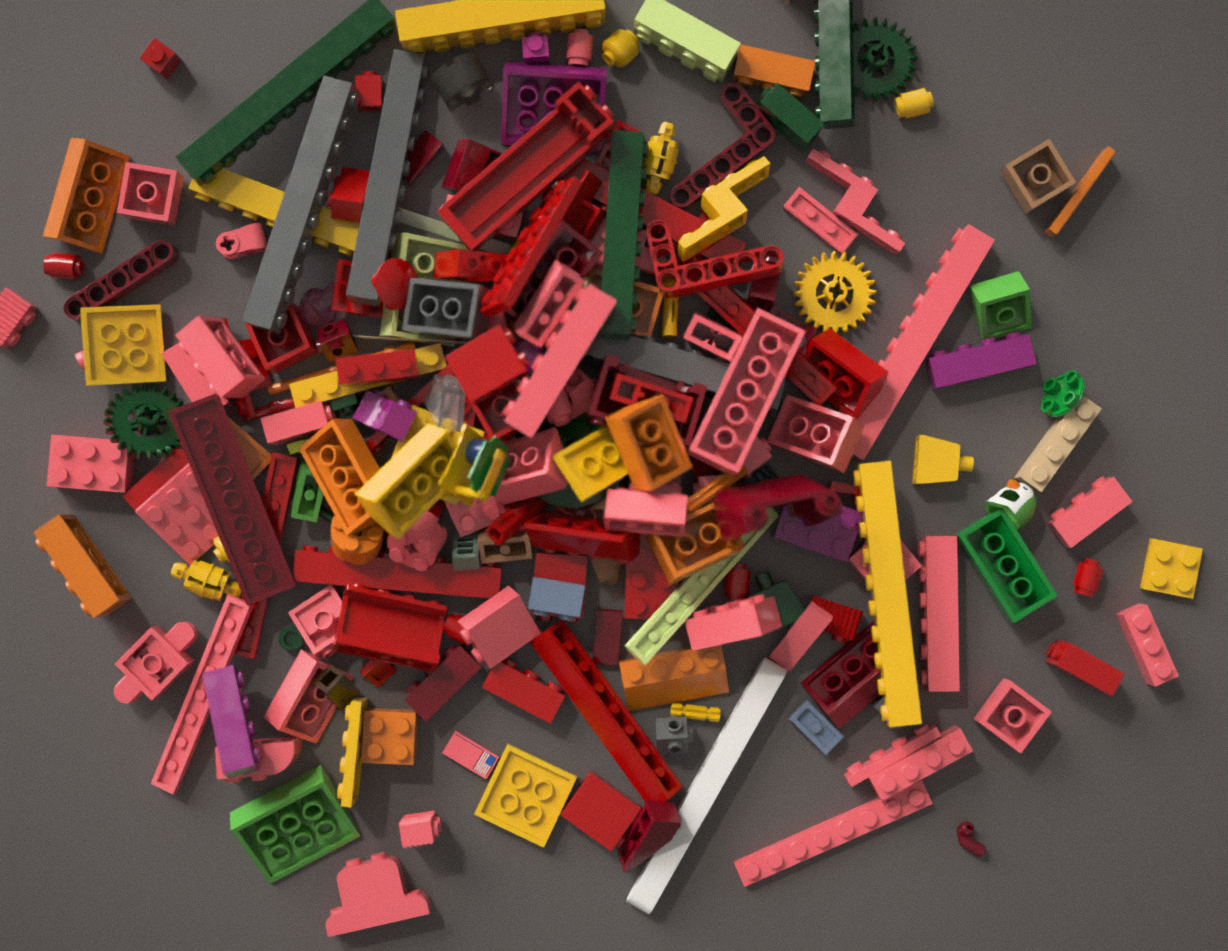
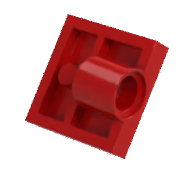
(339, 299)

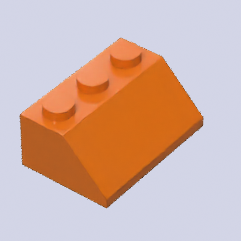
(649, 443)

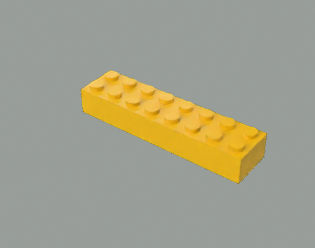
(488, 21)

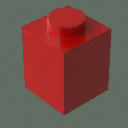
(160, 58)
(371, 91)

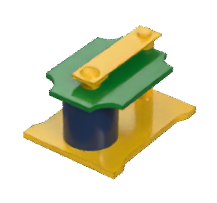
(475, 467)

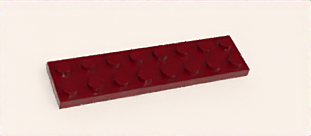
(232, 498)

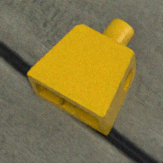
(938, 461)

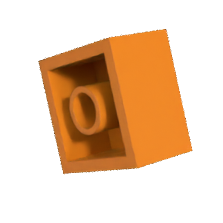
(389, 736)

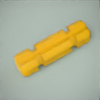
(696, 712)

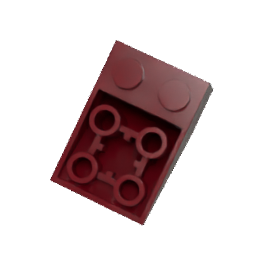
(466, 163)

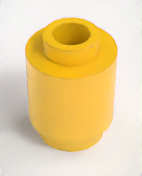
(913, 103)

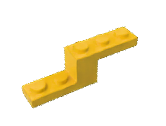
(723, 208)

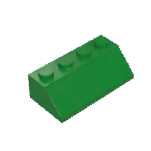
(1005, 565)

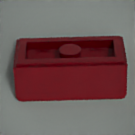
(425, 151)

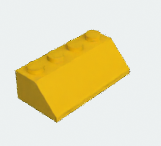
(408, 481)

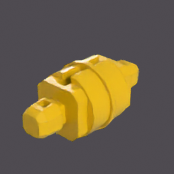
(660, 157)
(206, 580)

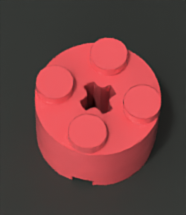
(420, 544)

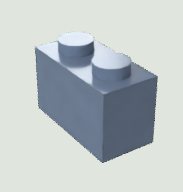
(556, 597)

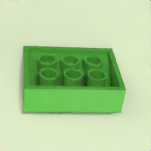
(293, 824)

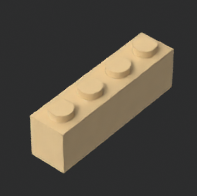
(1057, 445)

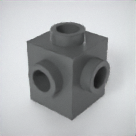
(673, 735)

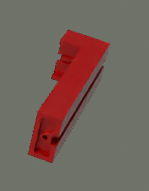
(528, 167)

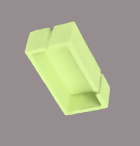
(686, 38)

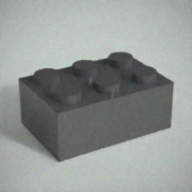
(445, 309)

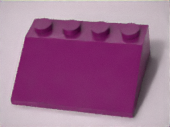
(533, 89)

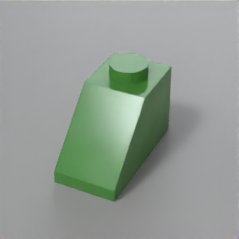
(307, 495)

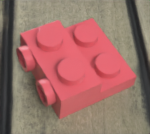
(318, 620)

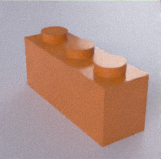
(768, 68)

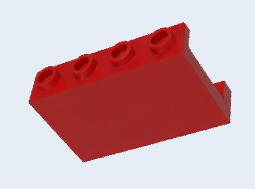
(390, 628)

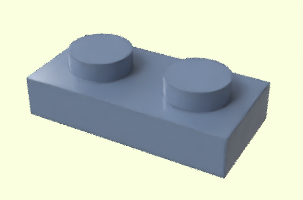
(816, 727)

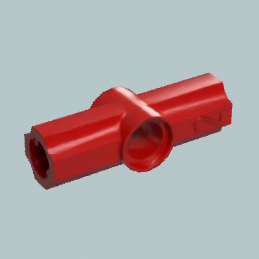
(514, 518)

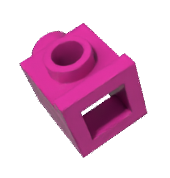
(535, 48)

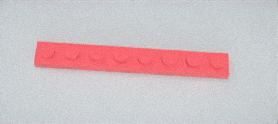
(195, 706)
(831, 833)

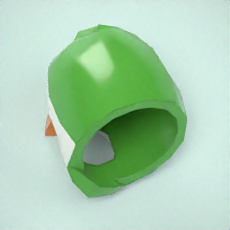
(1017, 501)

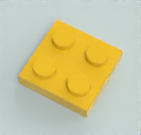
(1171, 568)

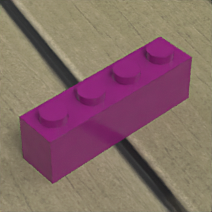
(980, 361)
(231, 721)

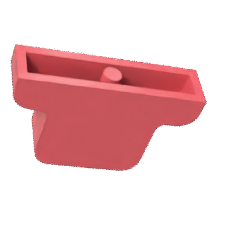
(374, 895)

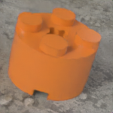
(355, 548)

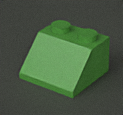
(1001, 305)

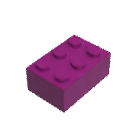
(830, 538)

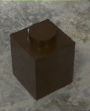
(336, 687)

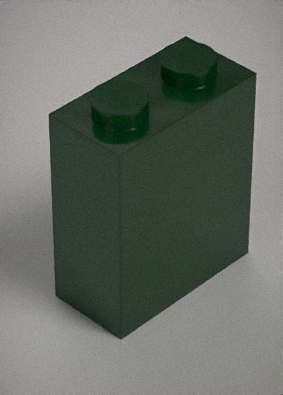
(789, 117)

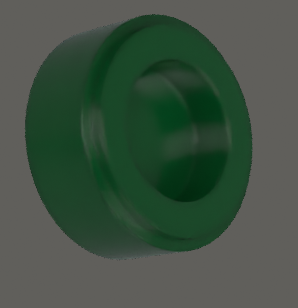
(291, 638)

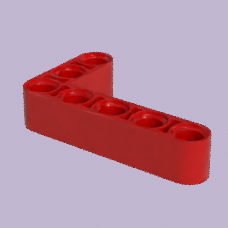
(707, 267)

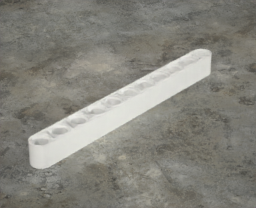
(708, 783)

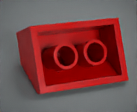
(853, 372)

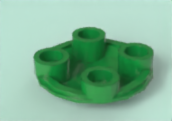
(1062, 393)

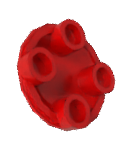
(393, 283)

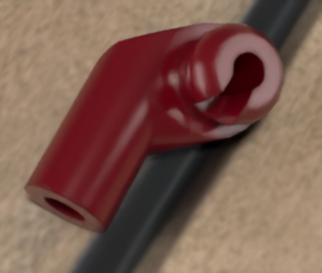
(967, 841)

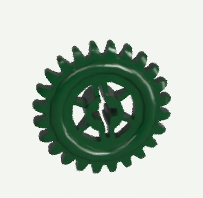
(901, 57)
(150, 411)

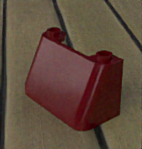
(601, 407)
(745, 506)

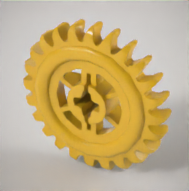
(842, 269)

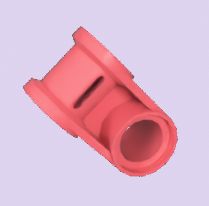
(245, 240)

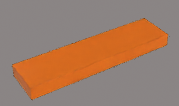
(1079, 192)

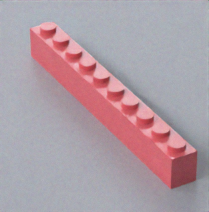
(923, 328)

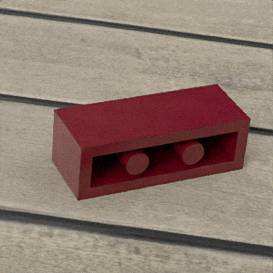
(443, 683)

